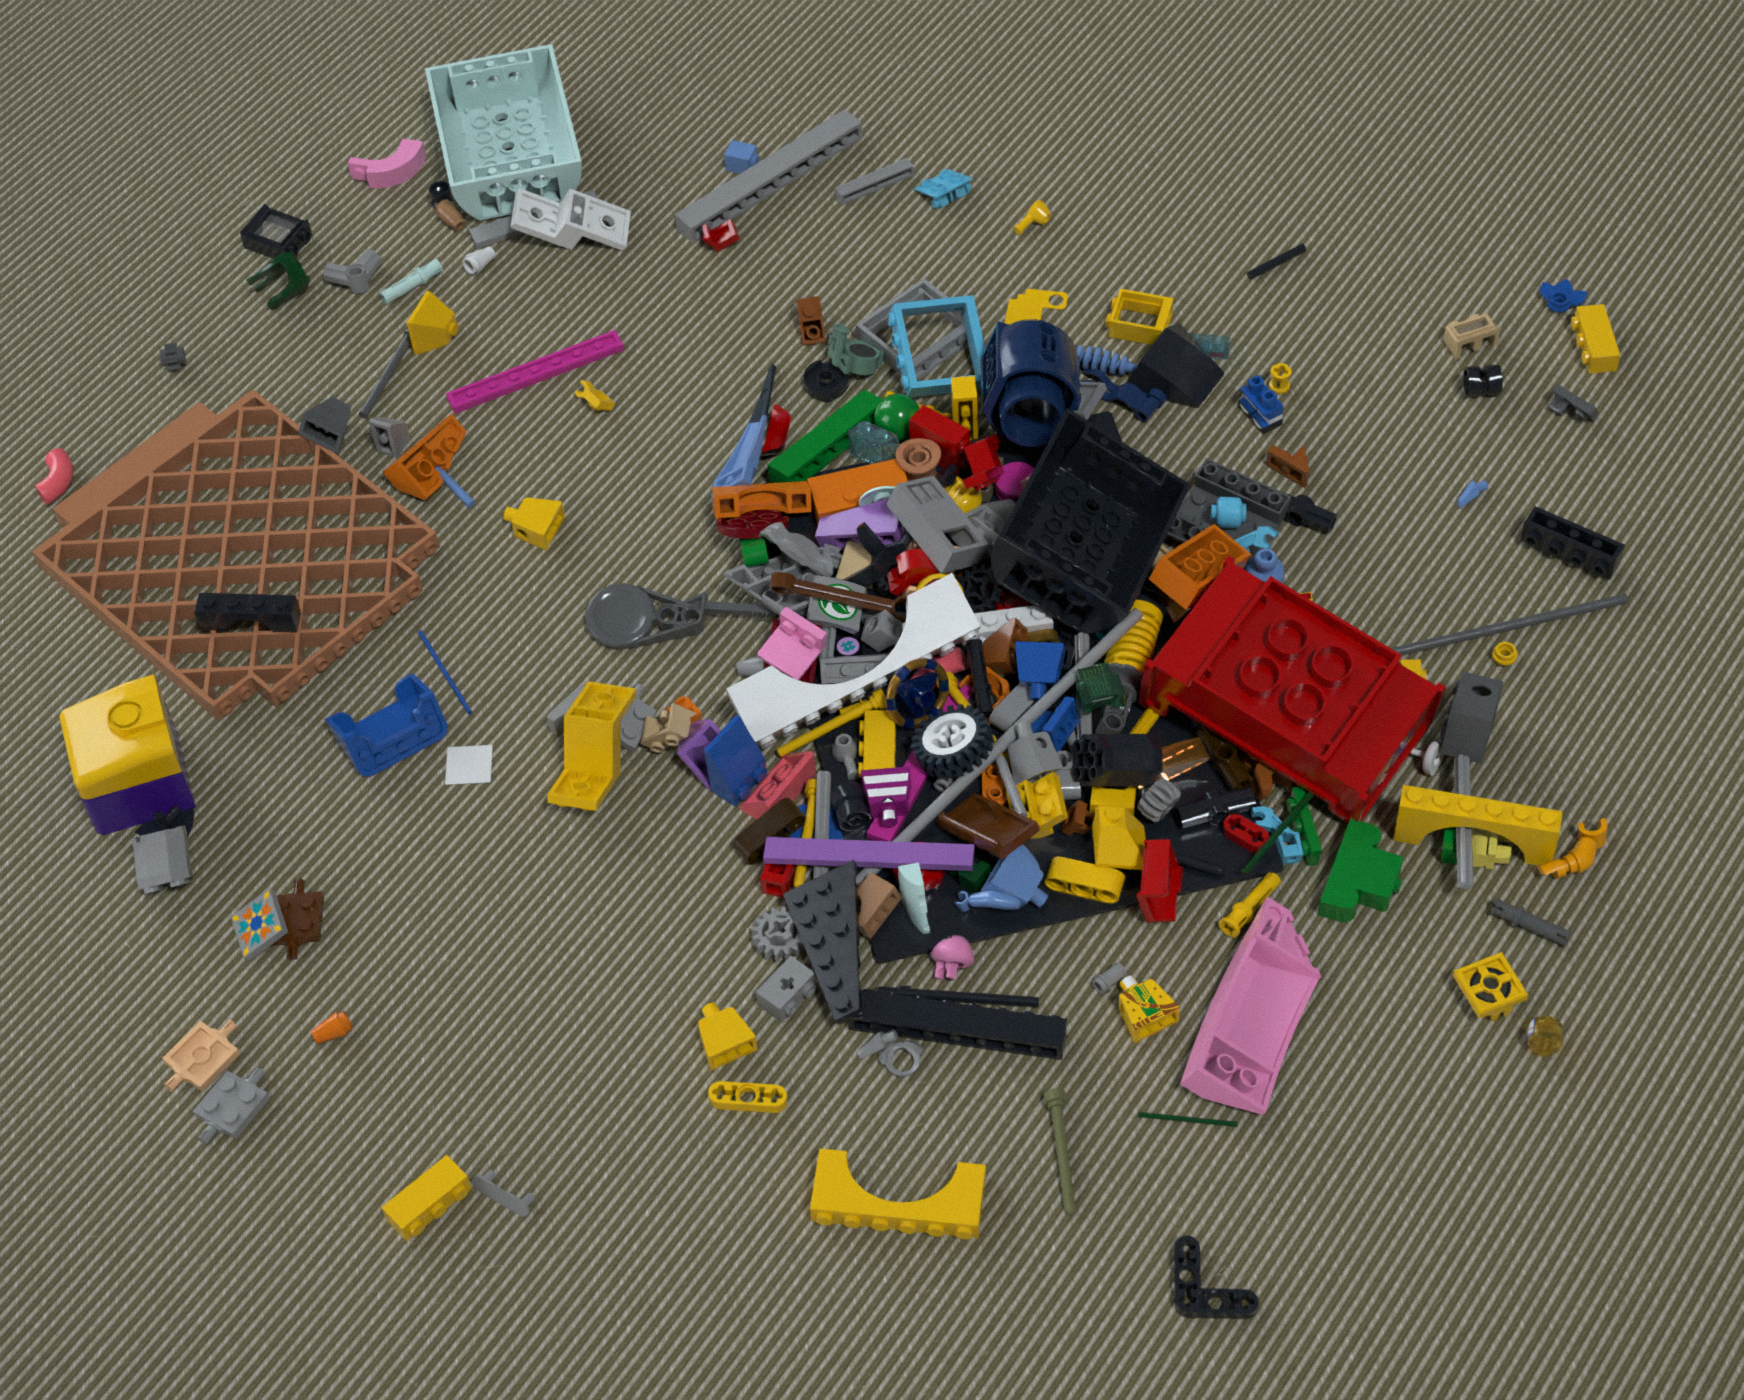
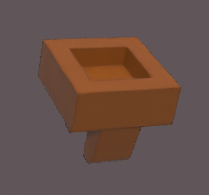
(1077, 816)

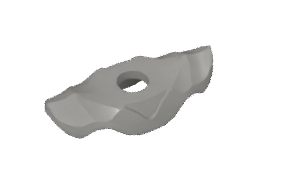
(799, 549)

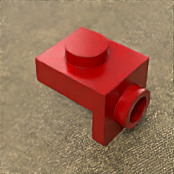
(720, 236)

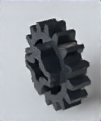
(989, 588)

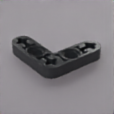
(1201, 1296)

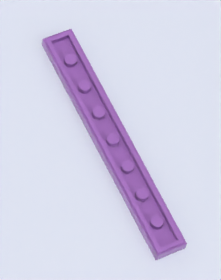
(868, 853)

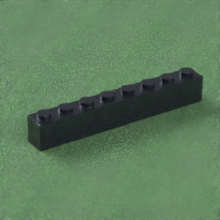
(962, 1024)

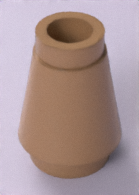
(450, 214)

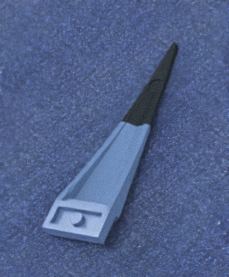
(745, 457)

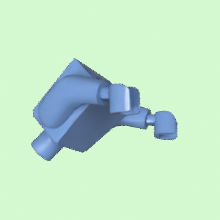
(1009, 884)

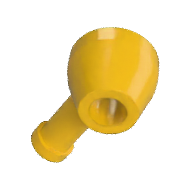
(1037, 213)

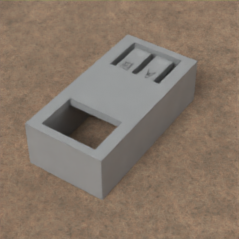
(929, 513)

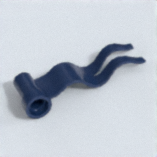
(1131, 395)

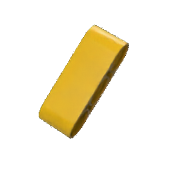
(1084, 880)

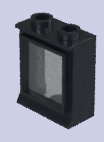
(275, 233)

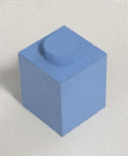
(740, 156)

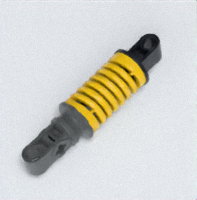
(1130, 655)

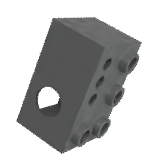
(1470, 716)

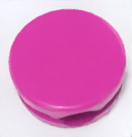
(1009, 482)

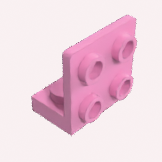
(793, 645)

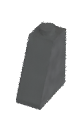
(326, 424)

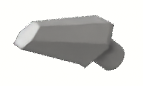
(877, 1043)

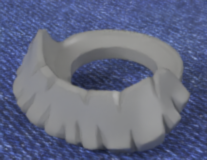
(887, 1054)

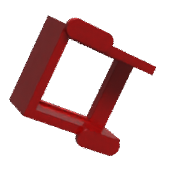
(1160, 881)

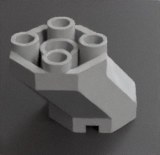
(162, 859)

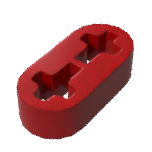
(1246, 833)

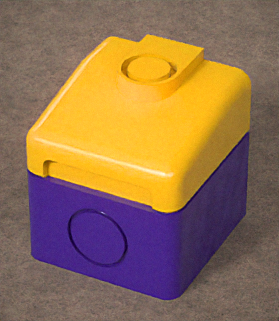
(126, 756)

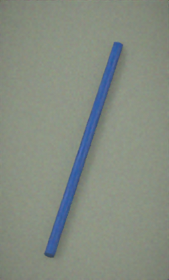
(445, 673)

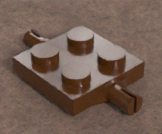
(302, 917)

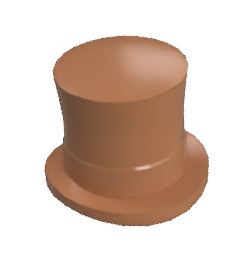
(918, 458)

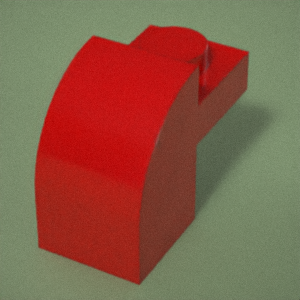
(911, 568)

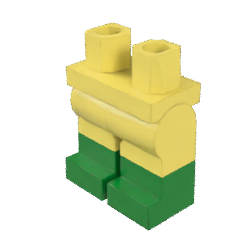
(1484, 847)

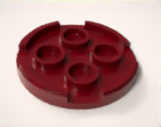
(750, 523)

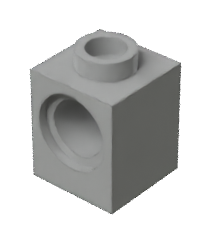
(881, 631)

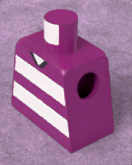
(887, 793)

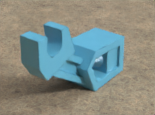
(1257, 538)
(1270, 822)

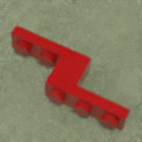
(983, 462)

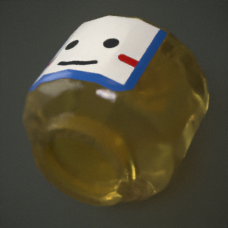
(1545, 1035)

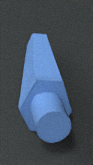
(1471, 492)

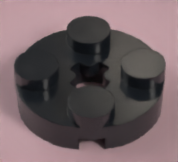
(825, 389)

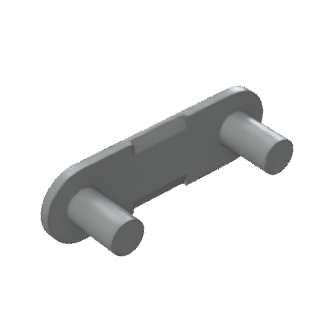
(508, 1200)

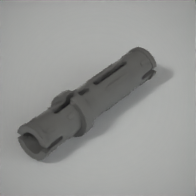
(1520, 917)

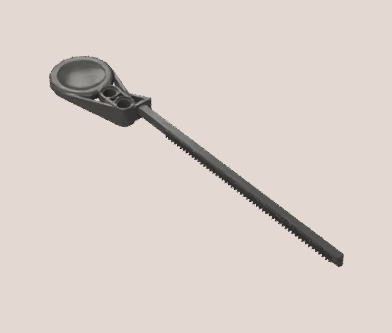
(625, 615)

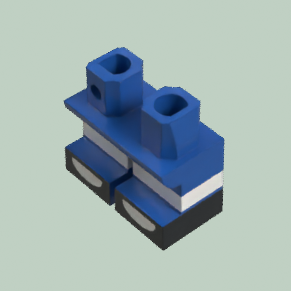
(1261, 405)

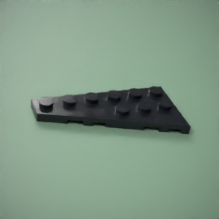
(829, 929)

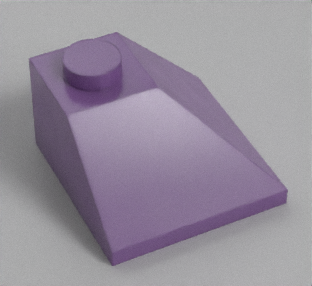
(692, 748)

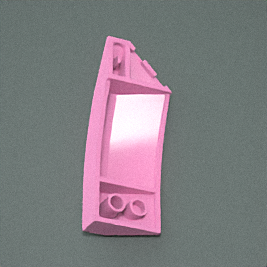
(1253, 1014)

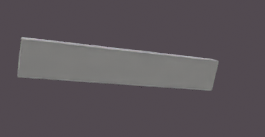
(500, 229)

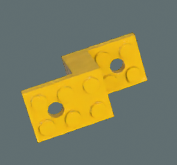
(592, 746)

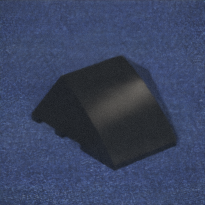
(1178, 368)

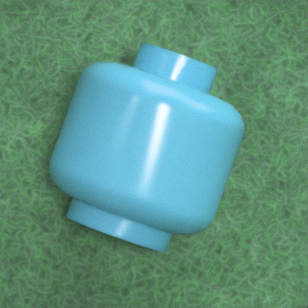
(1229, 512)

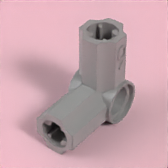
(354, 275)

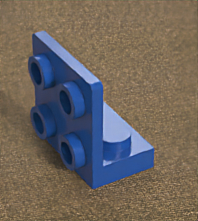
(1058, 723)

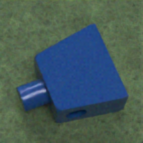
(1039, 665)

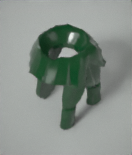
(283, 263)

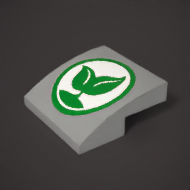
(832, 613)

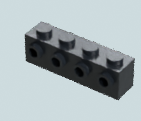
(1572, 542)

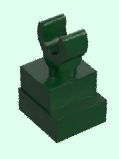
(973, 880)

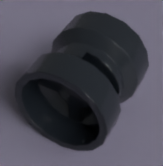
(439, 191)

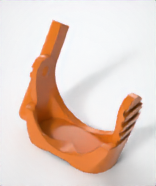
(999, 685)

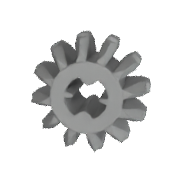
(1159, 800)

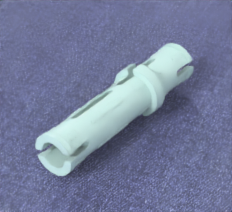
(413, 280)

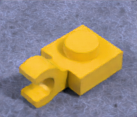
(597, 399)

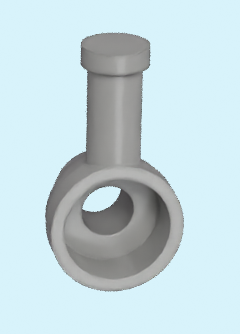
(845, 750)

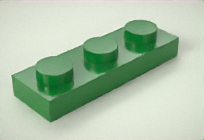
(1305, 826)

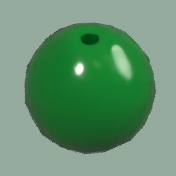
(894, 414)

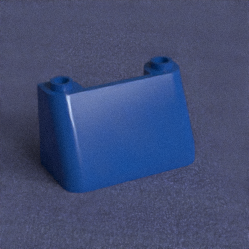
(392, 731)

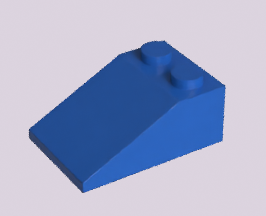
(734, 762)

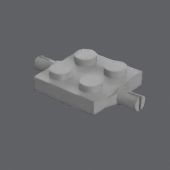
(633, 721)
(231, 1105)

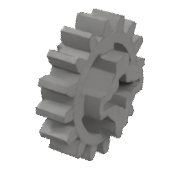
(779, 936)

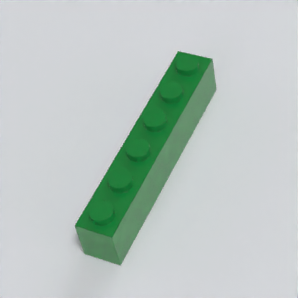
(823, 442)

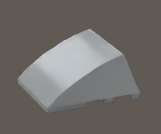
(757, 582)

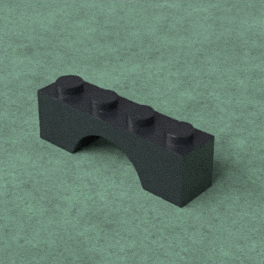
(276, 612)

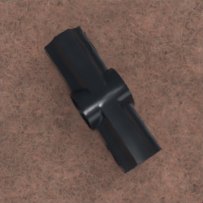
(1304, 511)
(1215, 807)

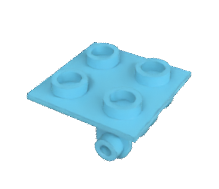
(945, 187)

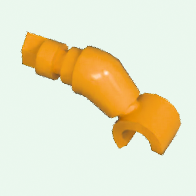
(1581, 856)

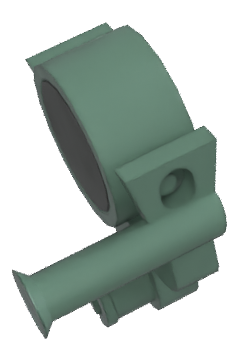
(852, 355)

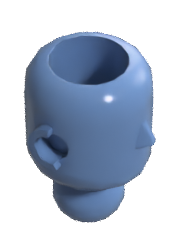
(1266, 565)

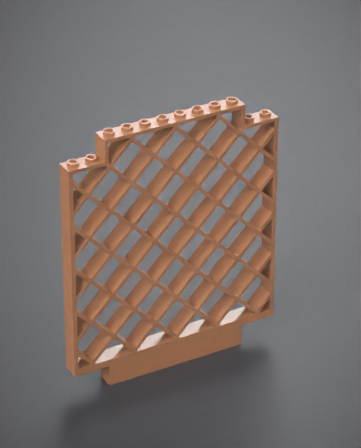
(156, 468)

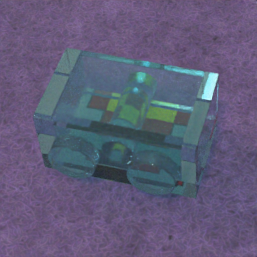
(872, 443)

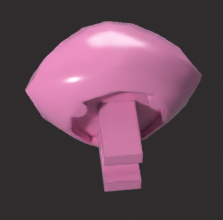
(952, 954)

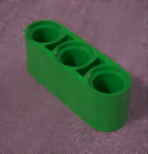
(754, 552)

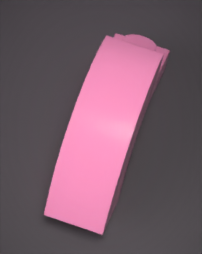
(391, 170)

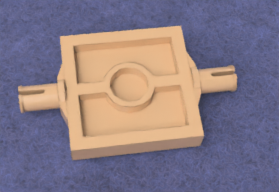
(201, 1056)

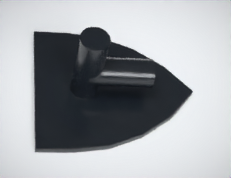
(174, 818)

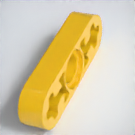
(739, 1088)

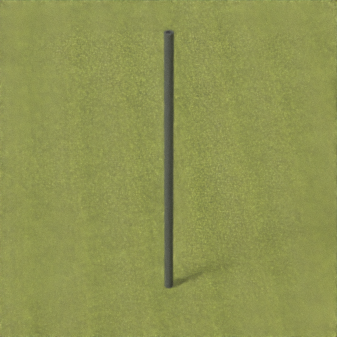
(1511, 624)

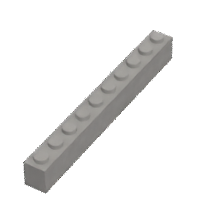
(769, 175)

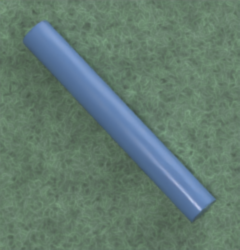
(455, 488)

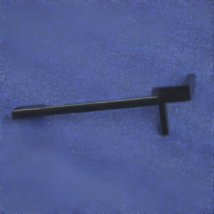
(886, 554)

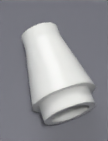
(477, 260)

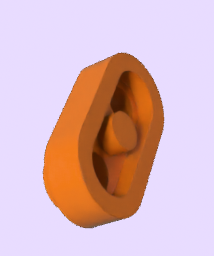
(994, 785)

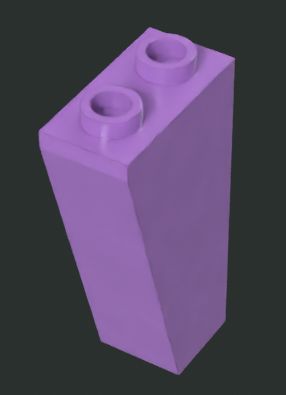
(842, 526)

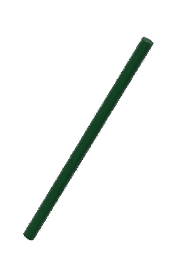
(1277, 833)

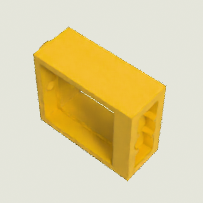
(1141, 303)

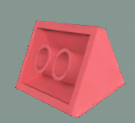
(784, 780)

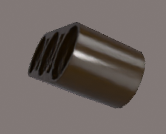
(778, 821)

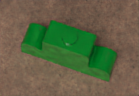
(1360, 874)

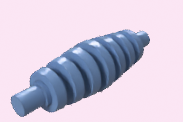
(1105, 361)

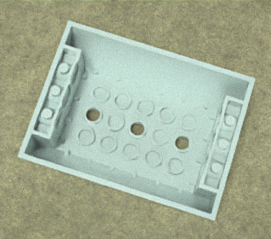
(538, 126)

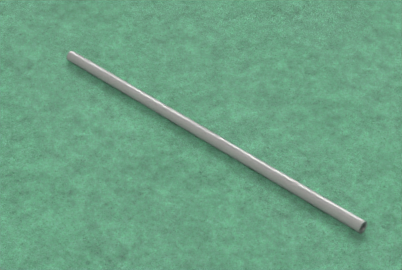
(1011, 735)

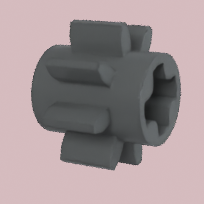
(172, 356)

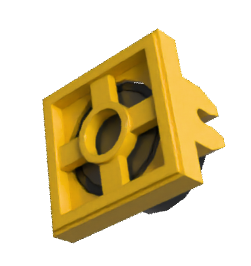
(1488, 986)

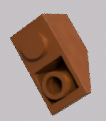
(810, 320)
(1000, 647)

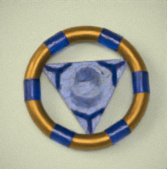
(917, 692)

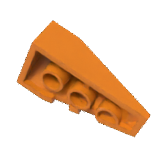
(415, 469)

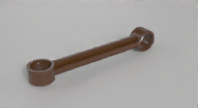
(788, 584)

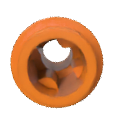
(333, 1027)

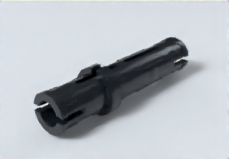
(981, 685)

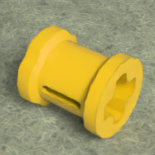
(1276, 377)

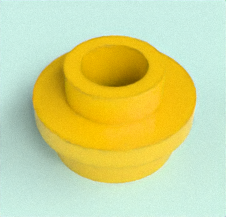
(1502, 649)

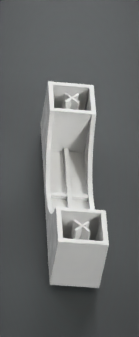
(778, 704)

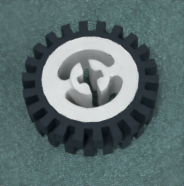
(952, 741)

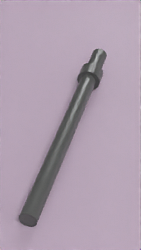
(386, 375)

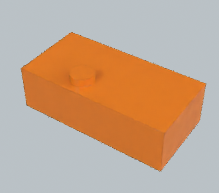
(843, 489)
(1195, 564)

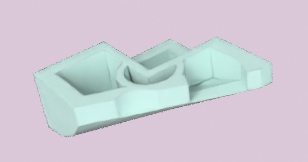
(913, 895)

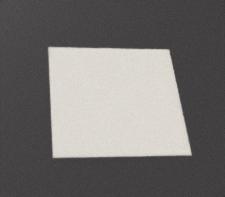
(468, 764)

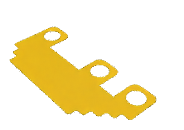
(1031, 305)

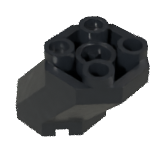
(1116, 759)

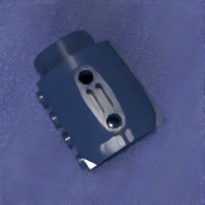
(1028, 380)

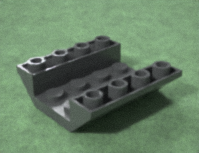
(1263, 504)

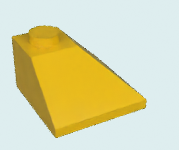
(431, 324)
(1118, 839)

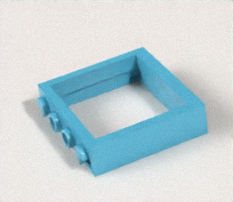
(900, 341)

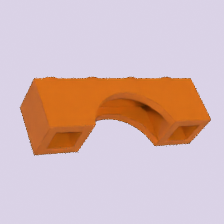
(739, 499)

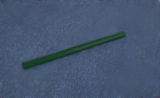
(1188, 1119)

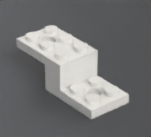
(570, 219)

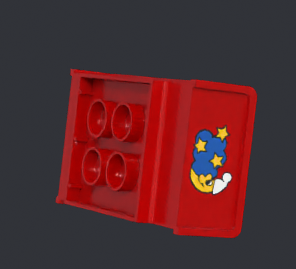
(1293, 689)

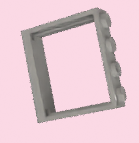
(933, 355)

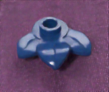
(1562, 296)

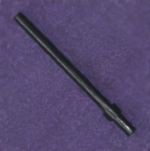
(964, 997)

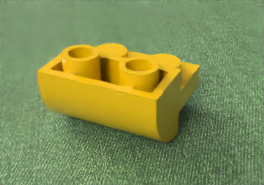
(1043, 802)

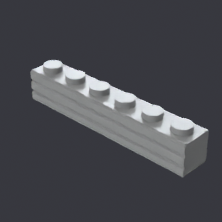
(874, 181)

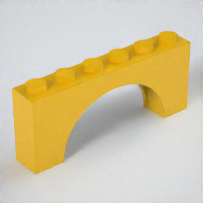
(1428, 810)
(951, 1211)

